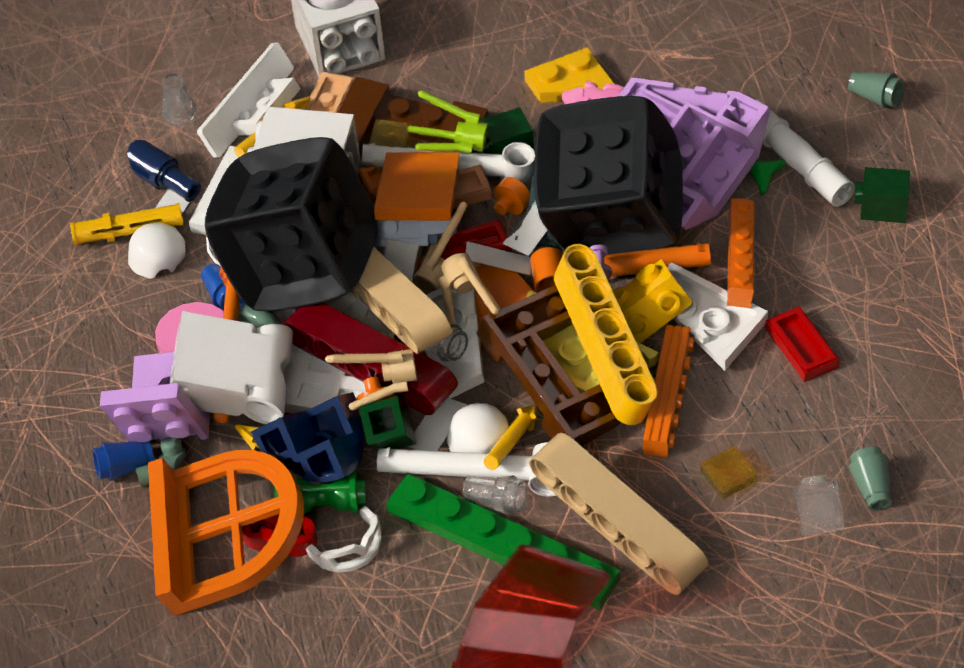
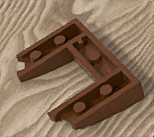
(373, 101)
(518, 338)

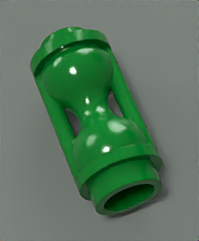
(341, 494)

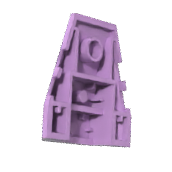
(716, 140)

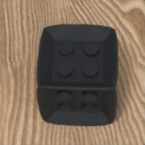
(609, 175)
(291, 224)

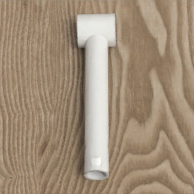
(515, 162)
(459, 465)

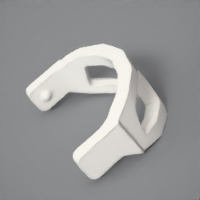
(327, 561)

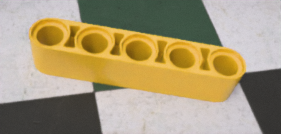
(605, 334)

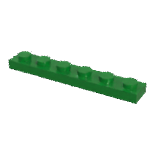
(480, 528)

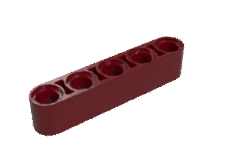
(327, 331)

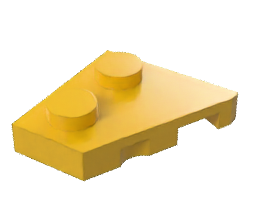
(564, 74)

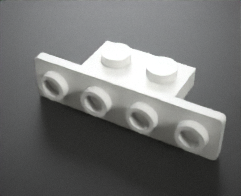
(247, 102)

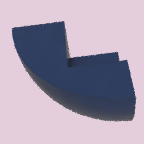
(316, 442)

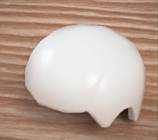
(155, 248)
(476, 428)

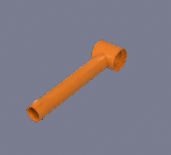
(546, 260)

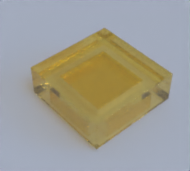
(728, 472)

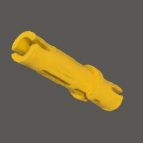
(123, 224)

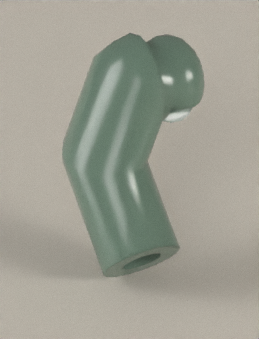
(257, 318)
(172, 453)

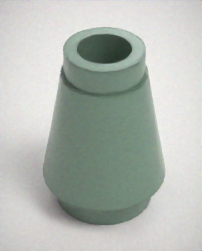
(879, 88)
(871, 473)

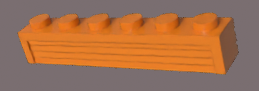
(741, 253)
(669, 381)

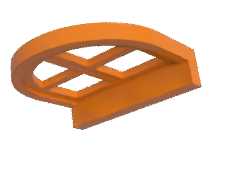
(175, 536)

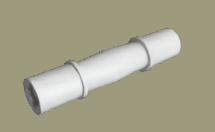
(802, 157)

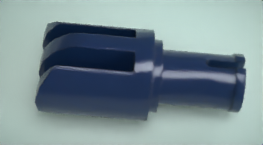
(161, 170)

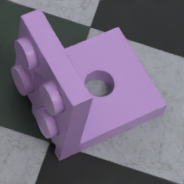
(154, 405)

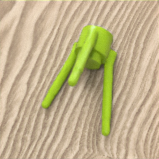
(468, 136)

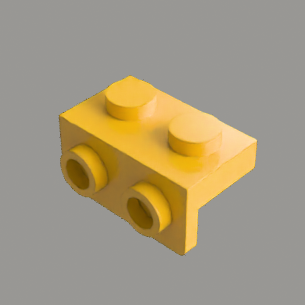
(651, 300)

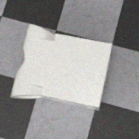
(232, 366)

